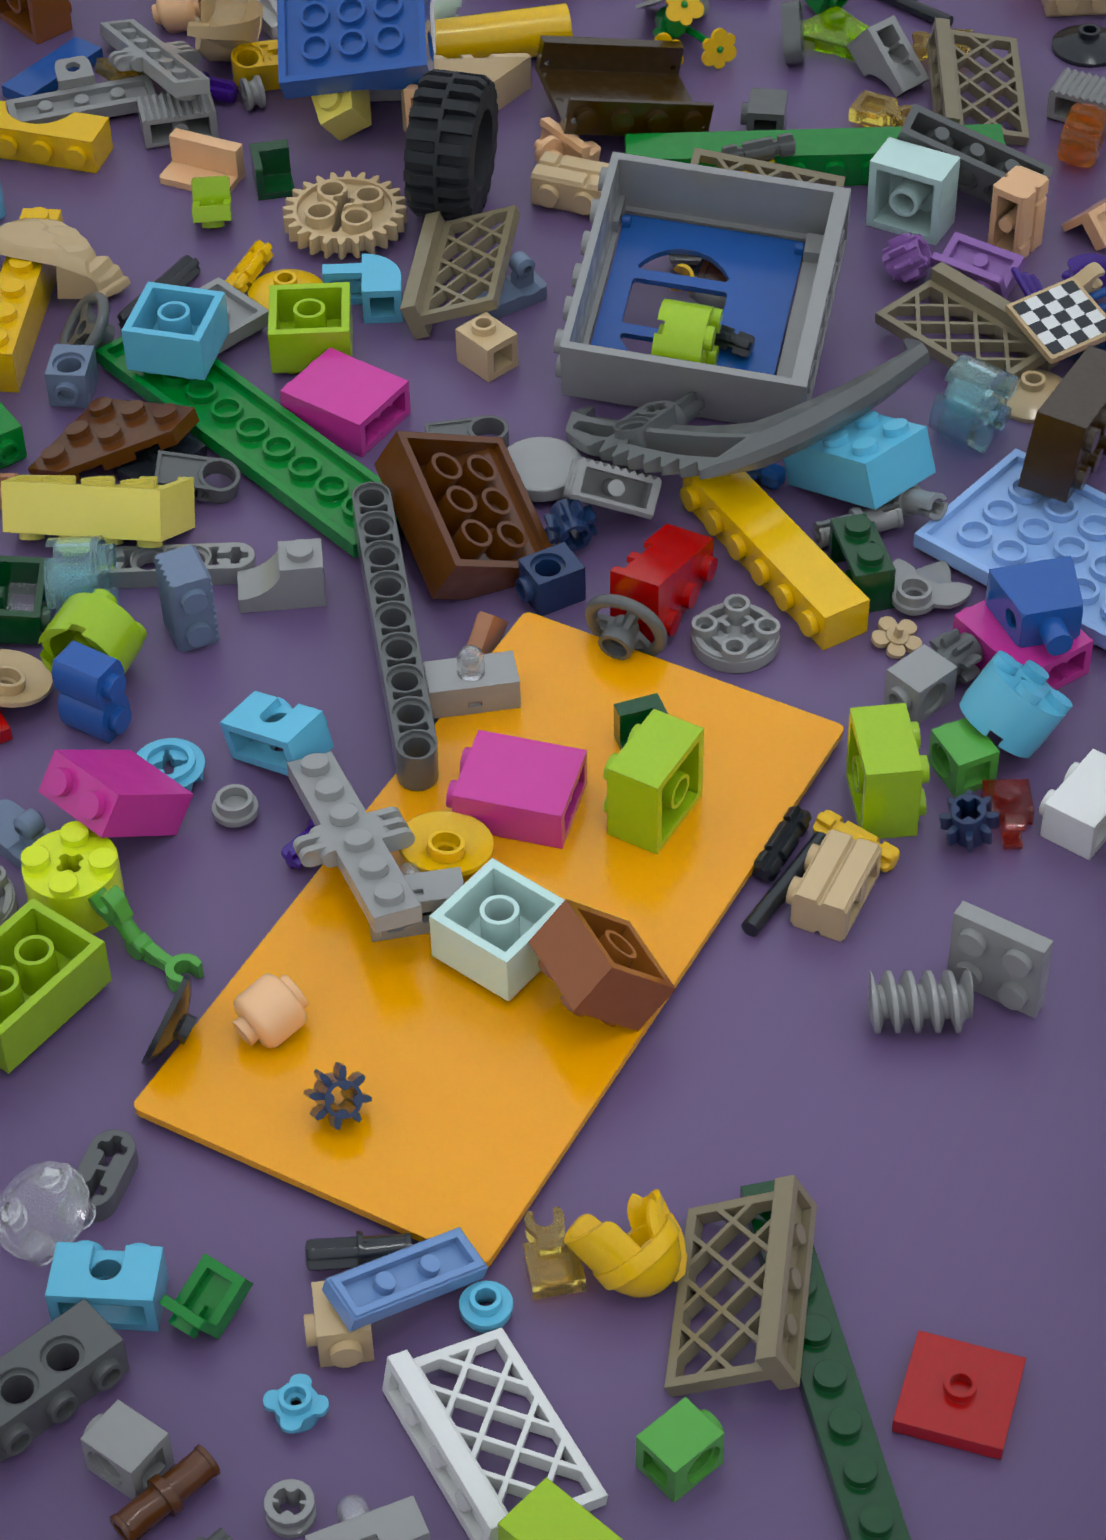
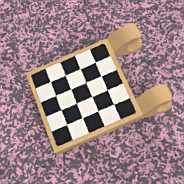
(1063, 316)

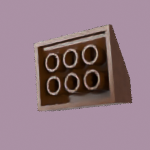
(461, 511)

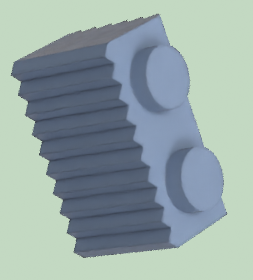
(186, 598)

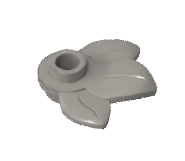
(926, 588)

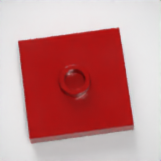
(959, 1395)

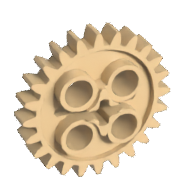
(363, 208)

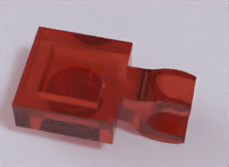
(1015, 808)

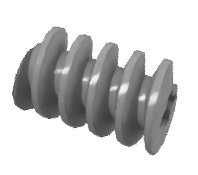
(920, 1000)

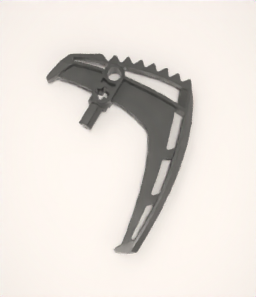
(661, 441)

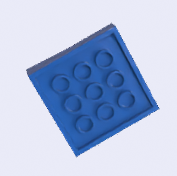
(352, 45)

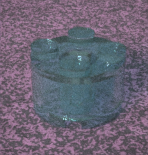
(973, 402)
(78, 567)

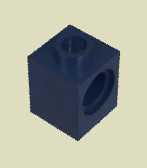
(551, 579)

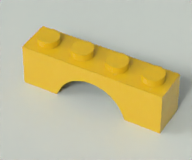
(72, 143)

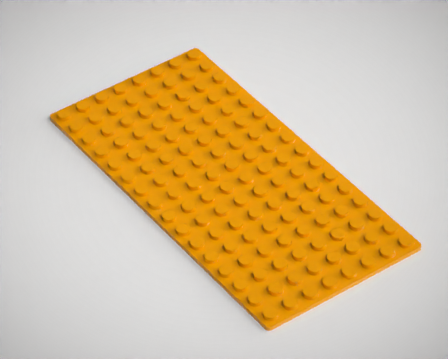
(462, 1084)

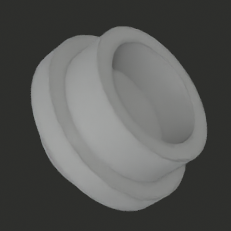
(235, 806)

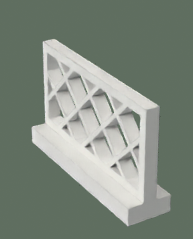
(446, 1447)

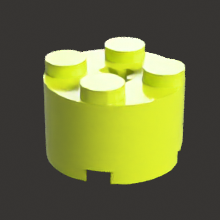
(69, 869)

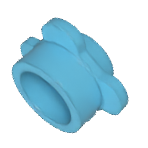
(296, 1417)

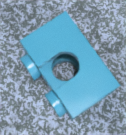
(271, 722)
(125, 1300)

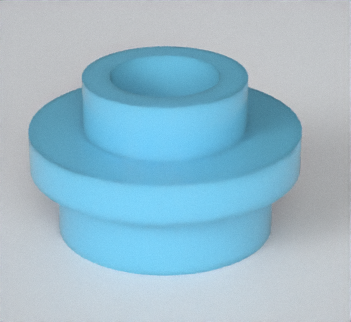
(486, 1318)

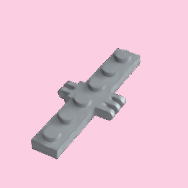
(166, 63)
(355, 842)

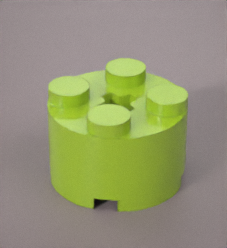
(688, 331)
(96, 623)

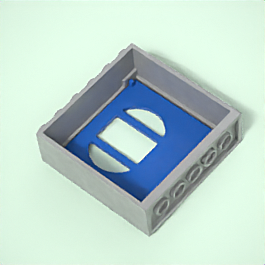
(755, 235)

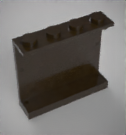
(618, 86)

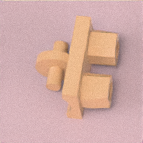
(556, 141)

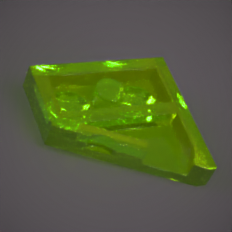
(833, 31)

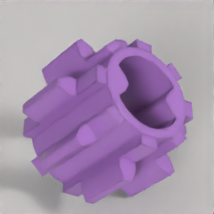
(907, 257)

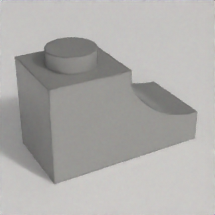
(888, 55)
(285, 581)

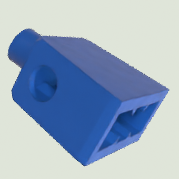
(1037, 603)

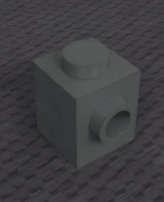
(765, 109)

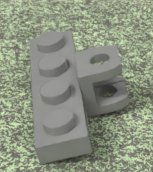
(81, 94)

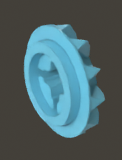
(183, 755)

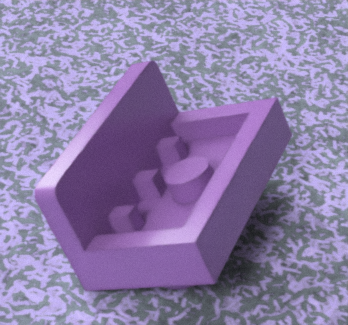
(981, 262)

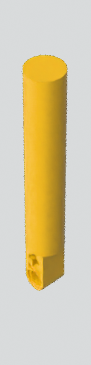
(455, 36)

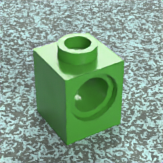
(962, 756)
(680, 1448)

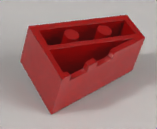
(666, 575)

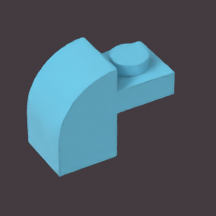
(374, 284)

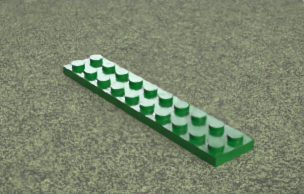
(261, 440)

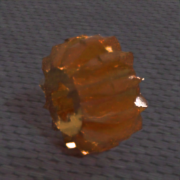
(1082, 135)

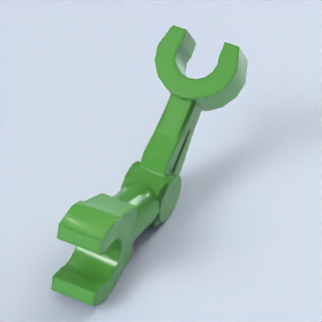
(115, 910)

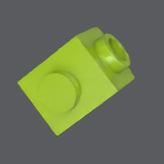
(211, 201)

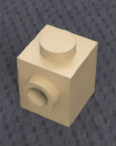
(487, 347)
(329, 1333)

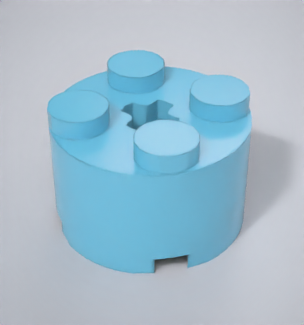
(1014, 704)

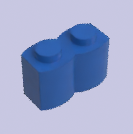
(91, 692)

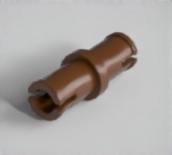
(165, 1494)

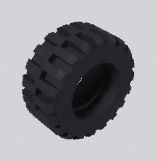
(451, 144)

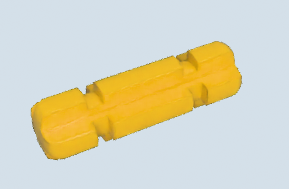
(250, 266)
(829, 820)

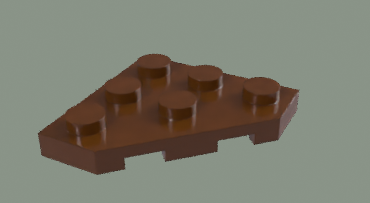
(112, 433)

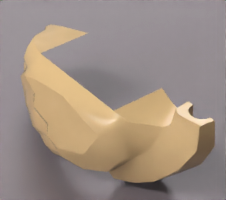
(225, 26)
(62, 246)

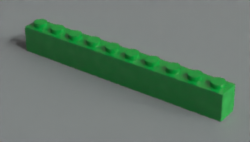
(826, 150)

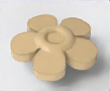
(896, 637)

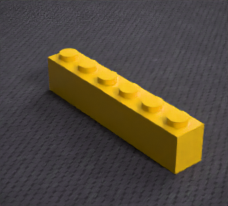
(23, 304)
(779, 556)

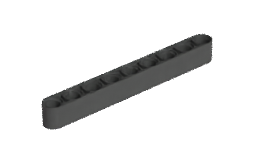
(395, 638)

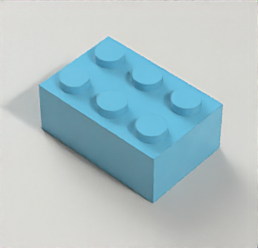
(865, 461)

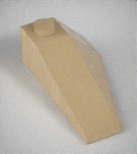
(508, 71)

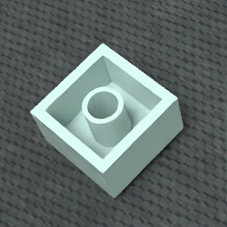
(912, 190)
(489, 928)

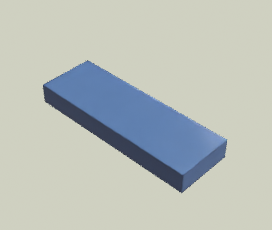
(404, 1279)

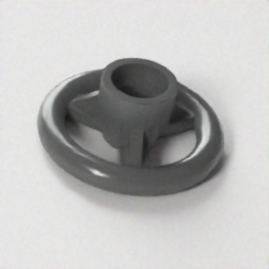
(85, 324)
(621, 633)

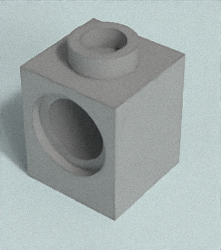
(922, 682)
(126, 1449)

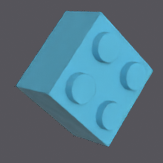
(175, 330)

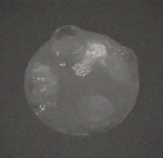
(42, 1208)

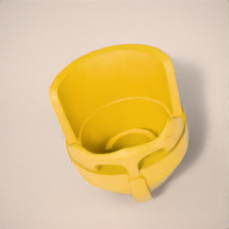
(633, 1262)

